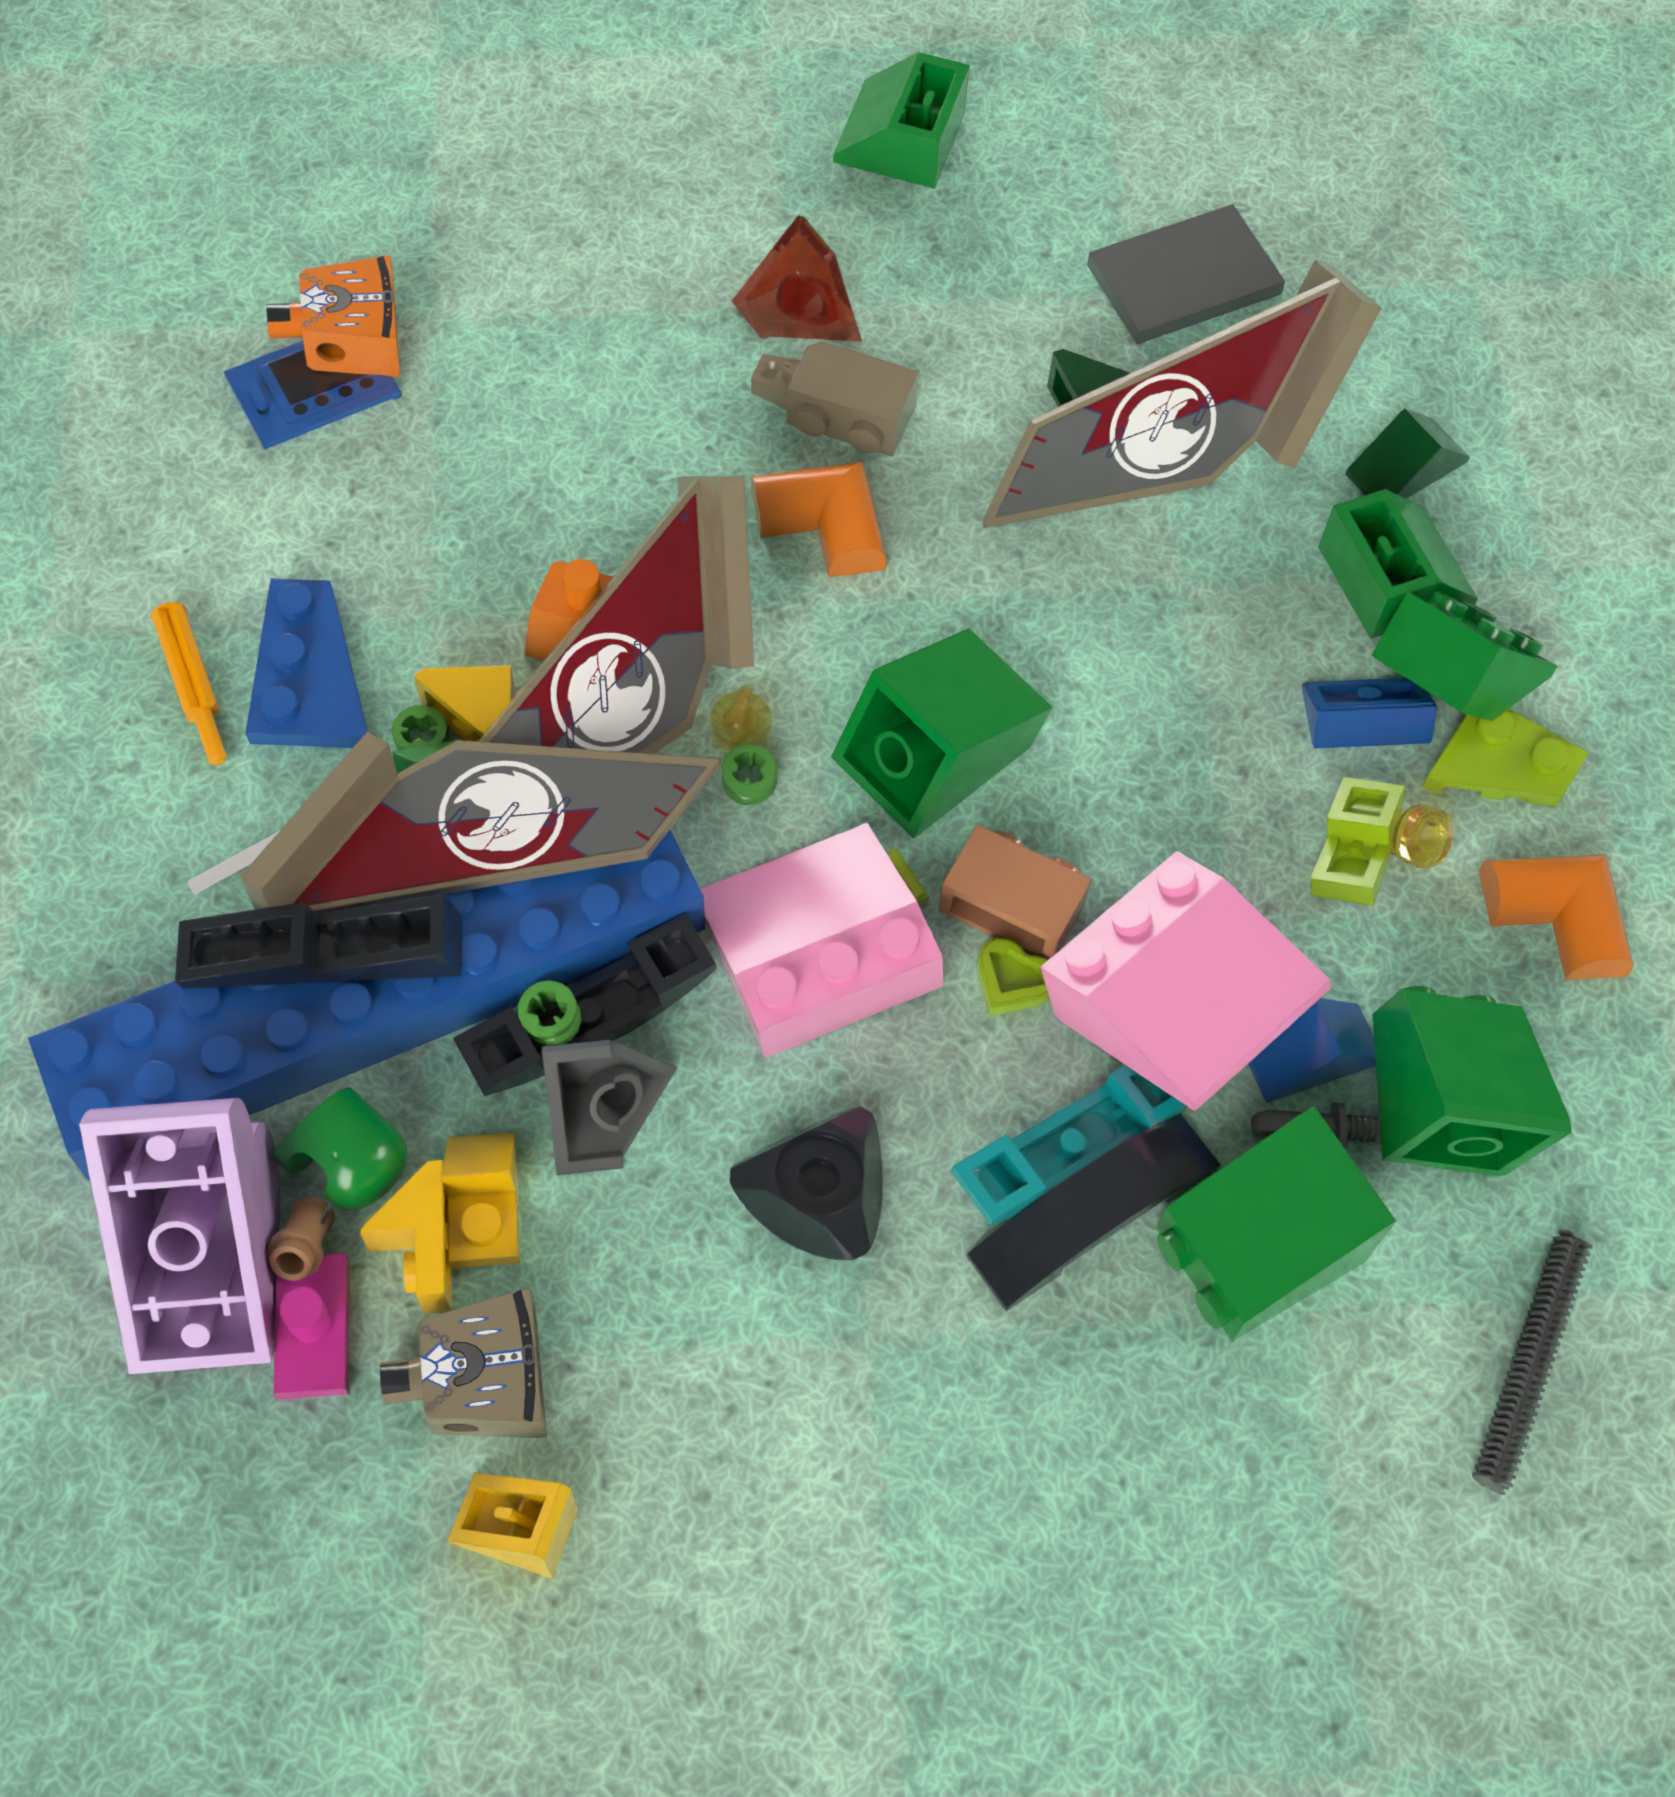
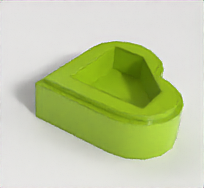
(1010, 977)

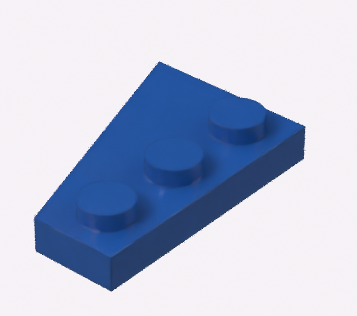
(304, 672)

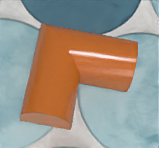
(827, 500)
(1574, 897)

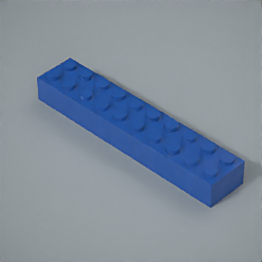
(301, 1036)

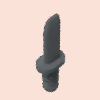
(1343, 1126)

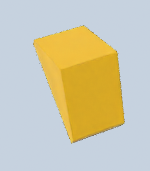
(467, 696)
(516, 1521)

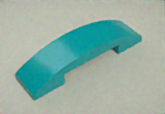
(1021, 1169)

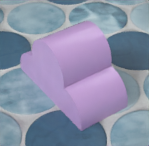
(186, 1230)

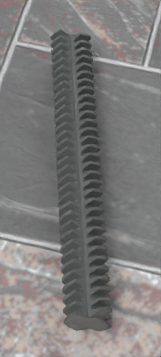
(1532, 1362)

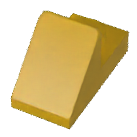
(482, 1200)
(419, 1221)

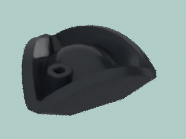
(818, 1186)

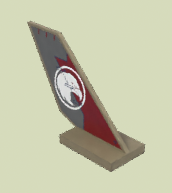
(1195, 409)
(646, 643)
(469, 821)

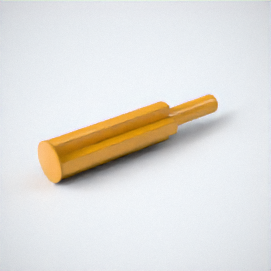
(189, 675)

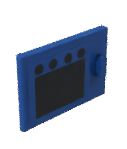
(301, 397)

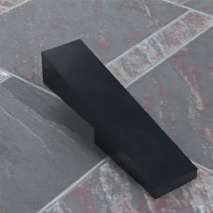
(302, 946)

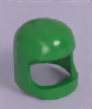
(352, 1145)

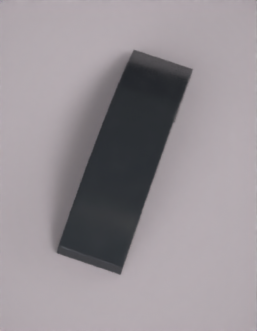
(611, 1001)
(1091, 1208)

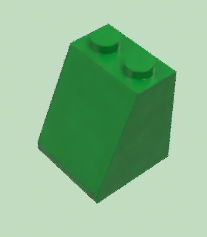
(938, 728)
(1462, 1084)
(1273, 1226)

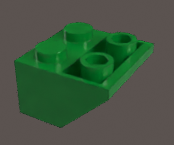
(906, 119)
(1382, 550)
(1462, 655)

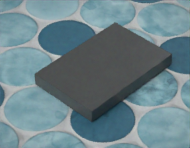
(1185, 273)

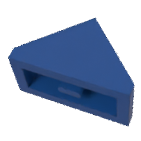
(1315, 1049)

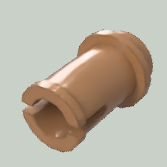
(297, 1248)

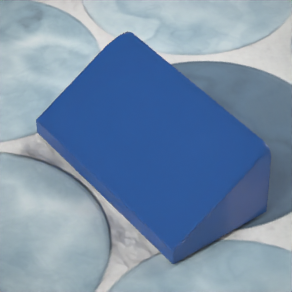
(1368, 713)

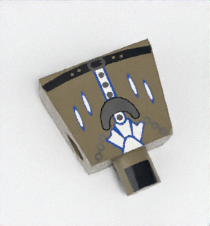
(475, 1370)

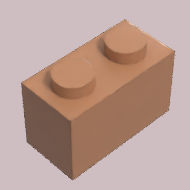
(1014, 892)

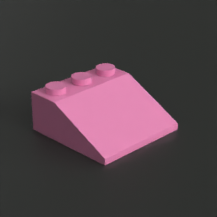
(821, 939)
(1182, 981)

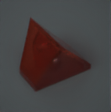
(798, 290)

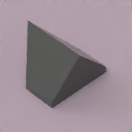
(599, 1101)

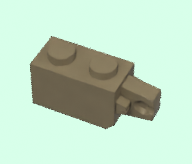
(841, 395)

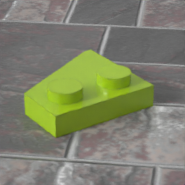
(1507, 760)

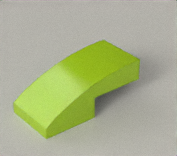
(1358, 841)

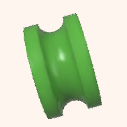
(423, 719)
(751, 756)
(564, 1028)

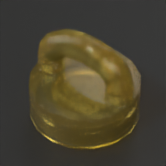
(740, 719)
(1422, 836)

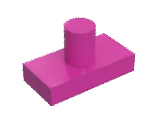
(313, 1332)

